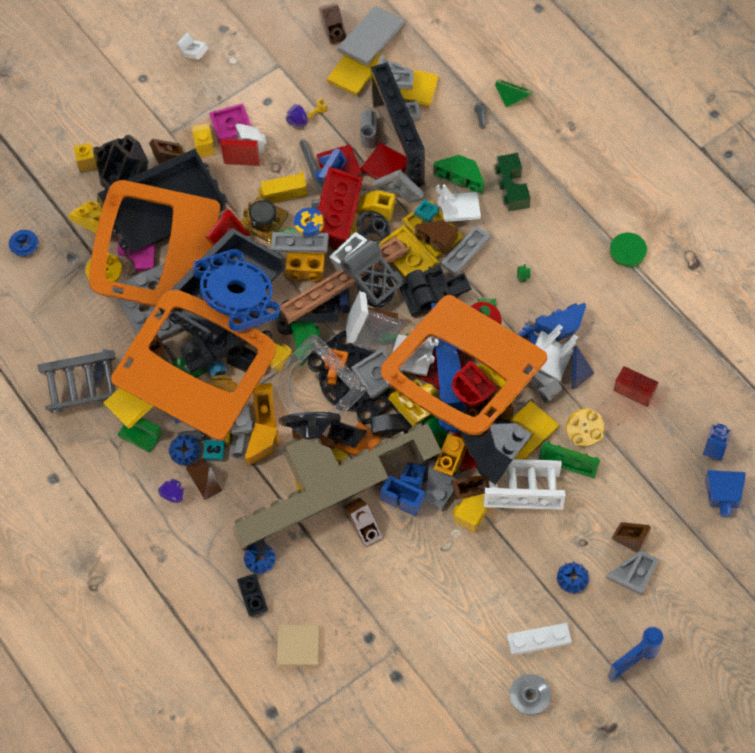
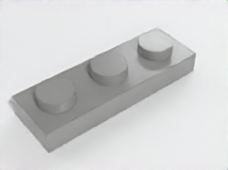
(299, 244)
(465, 250)

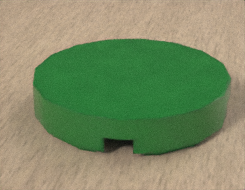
(628, 249)

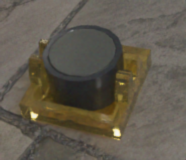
(263, 218)

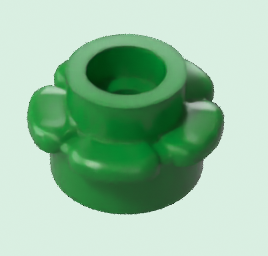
(523, 273)

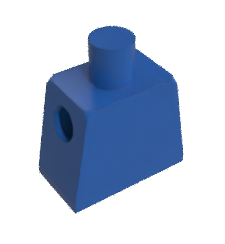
(725, 490)

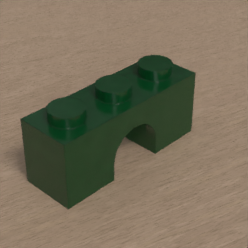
(514, 195)

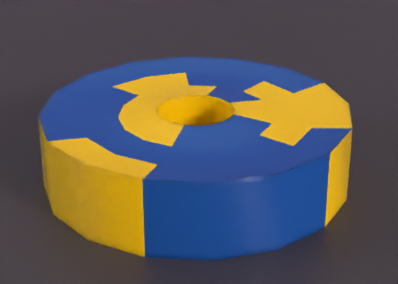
(308, 229)

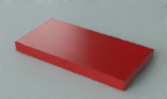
(339, 203)

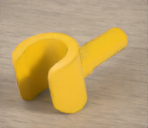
(320, 108)

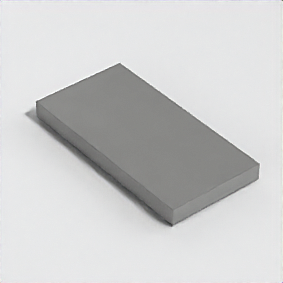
(370, 35)

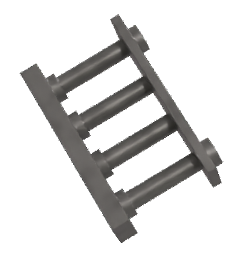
(67, 366)

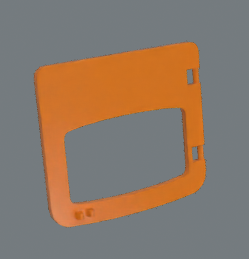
(190, 223)
(481, 339)
(179, 393)

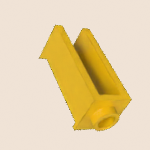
(283, 188)

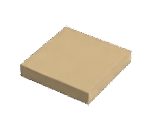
(298, 646)

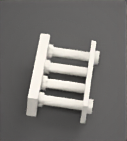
(527, 498)

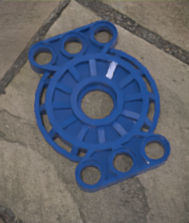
(235, 305)

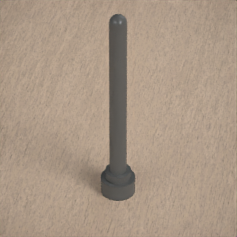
(310, 161)

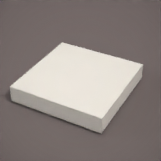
(356, 317)

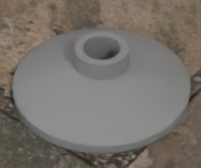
(532, 685)

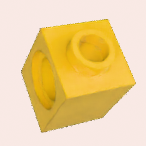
(85, 157)

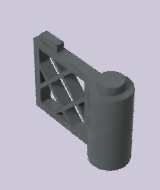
(365, 258)

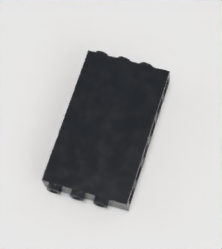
(387, 92)
(147, 222)
(253, 252)

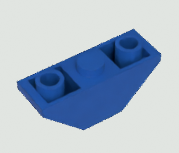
(569, 319)
(717, 441)

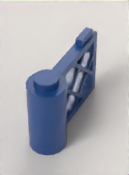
(647, 648)

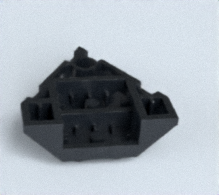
(120, 160)
(496, 447)

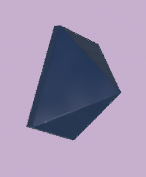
(580, 368)

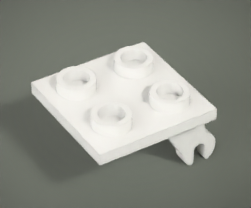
(458, 206)
(557, 354)
(420, 359)

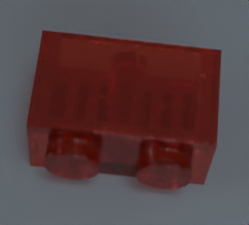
(635, 386)

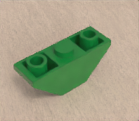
(461, 172)

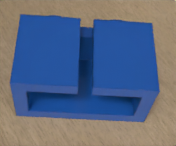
(401, 493)

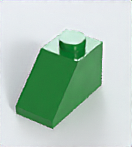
(301, 332)

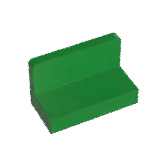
(142, 434)

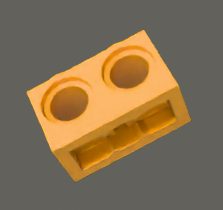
(305, 262)

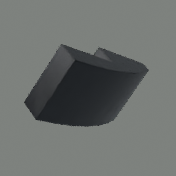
(387, 424)
(252, 595)

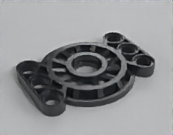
(340, 389)

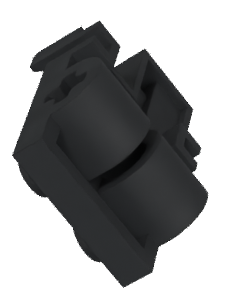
(430, 287)
(205, 353)

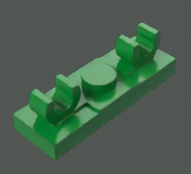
(570, 459)

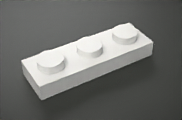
(539, 639)

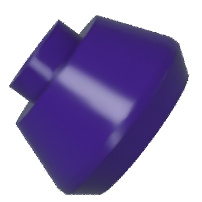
(296, 116)
(171, 491)

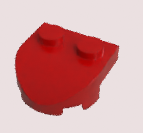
(472, 385)

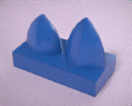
(335, 160)

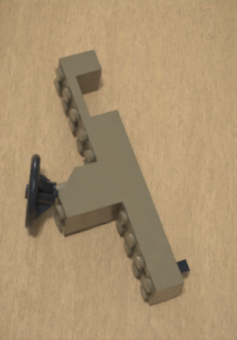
(322, 478)

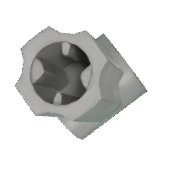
(368, 129)
(546, 387)
(240, 444)

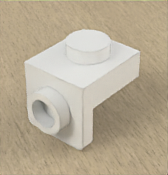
(191, 48)

